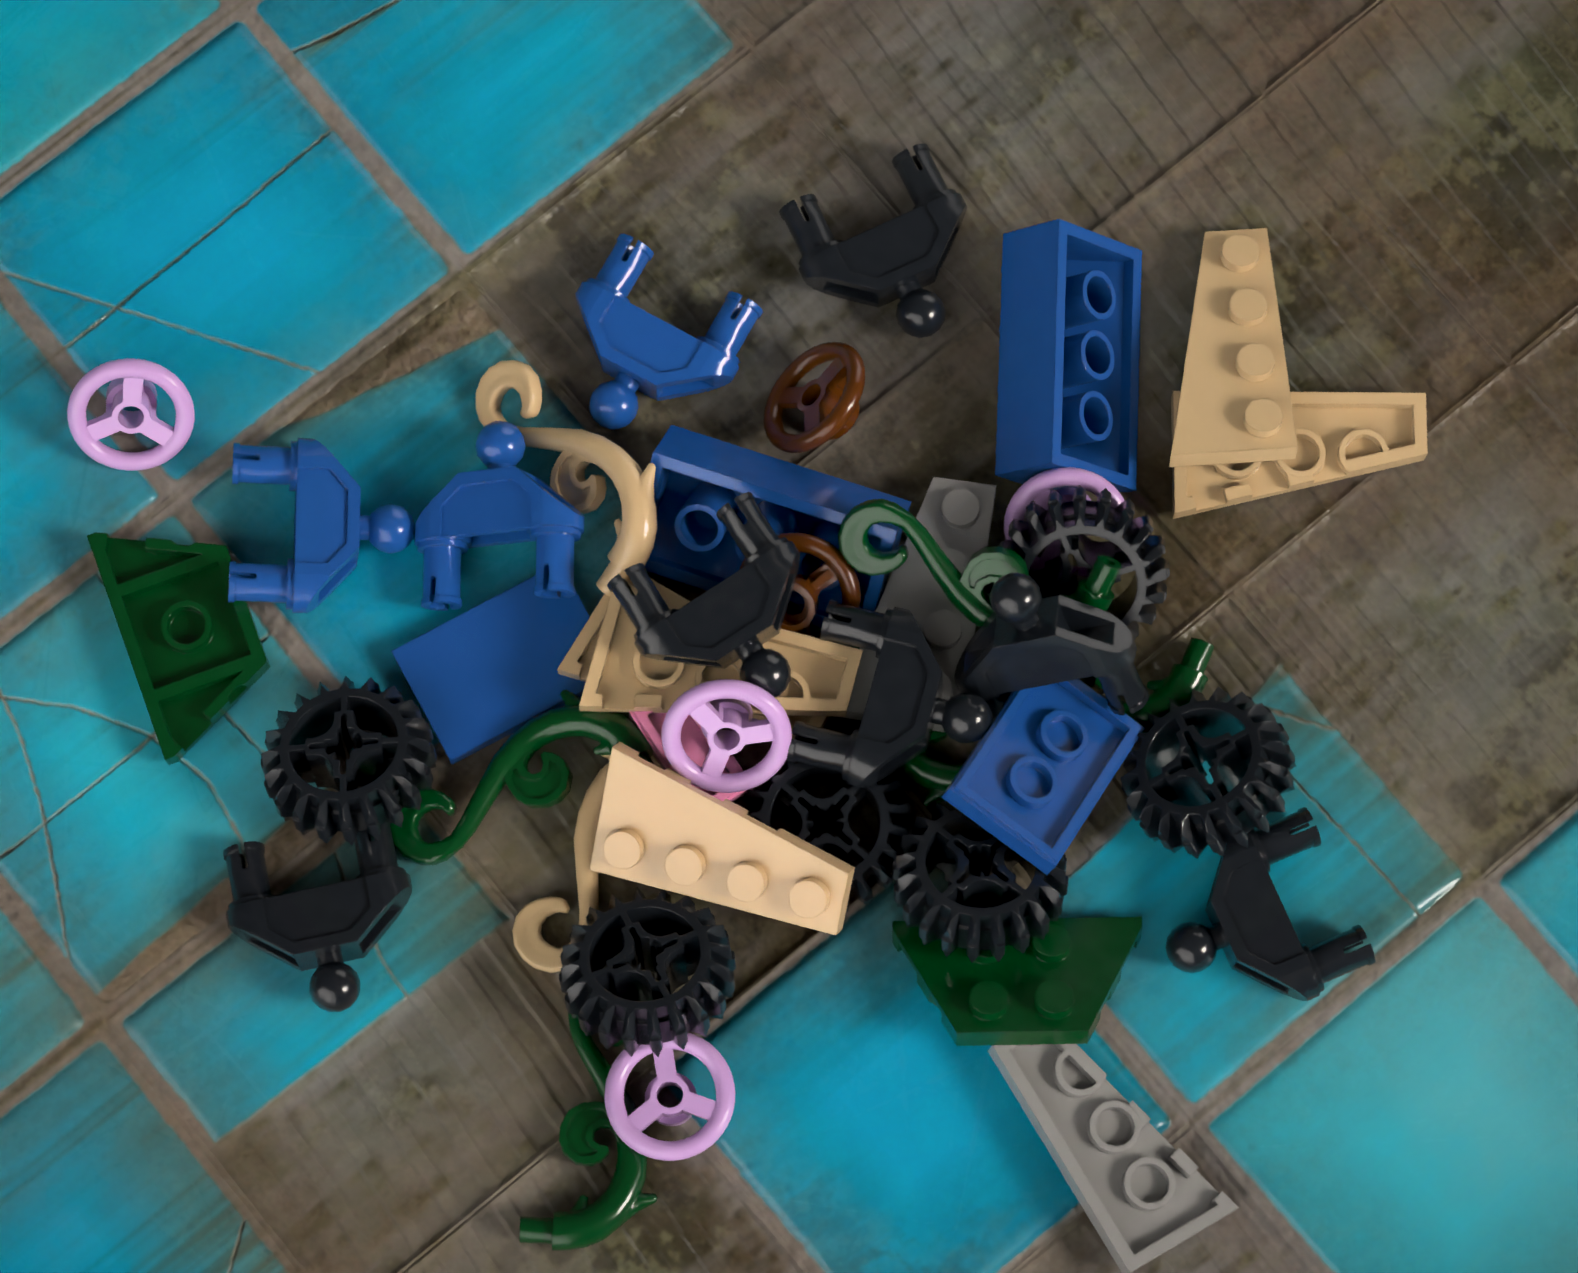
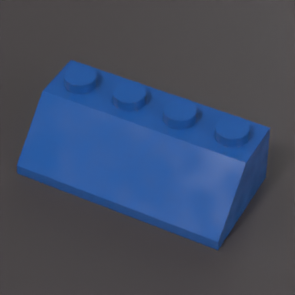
(1068, 354)
(703, 474)

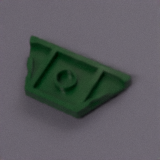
(180, 632)
(1030, 997)

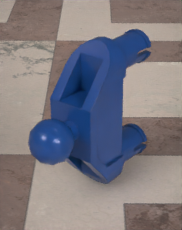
(647, 351)
(492, 510)
(325, 525)

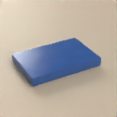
(493, 667)
(1043, 768)

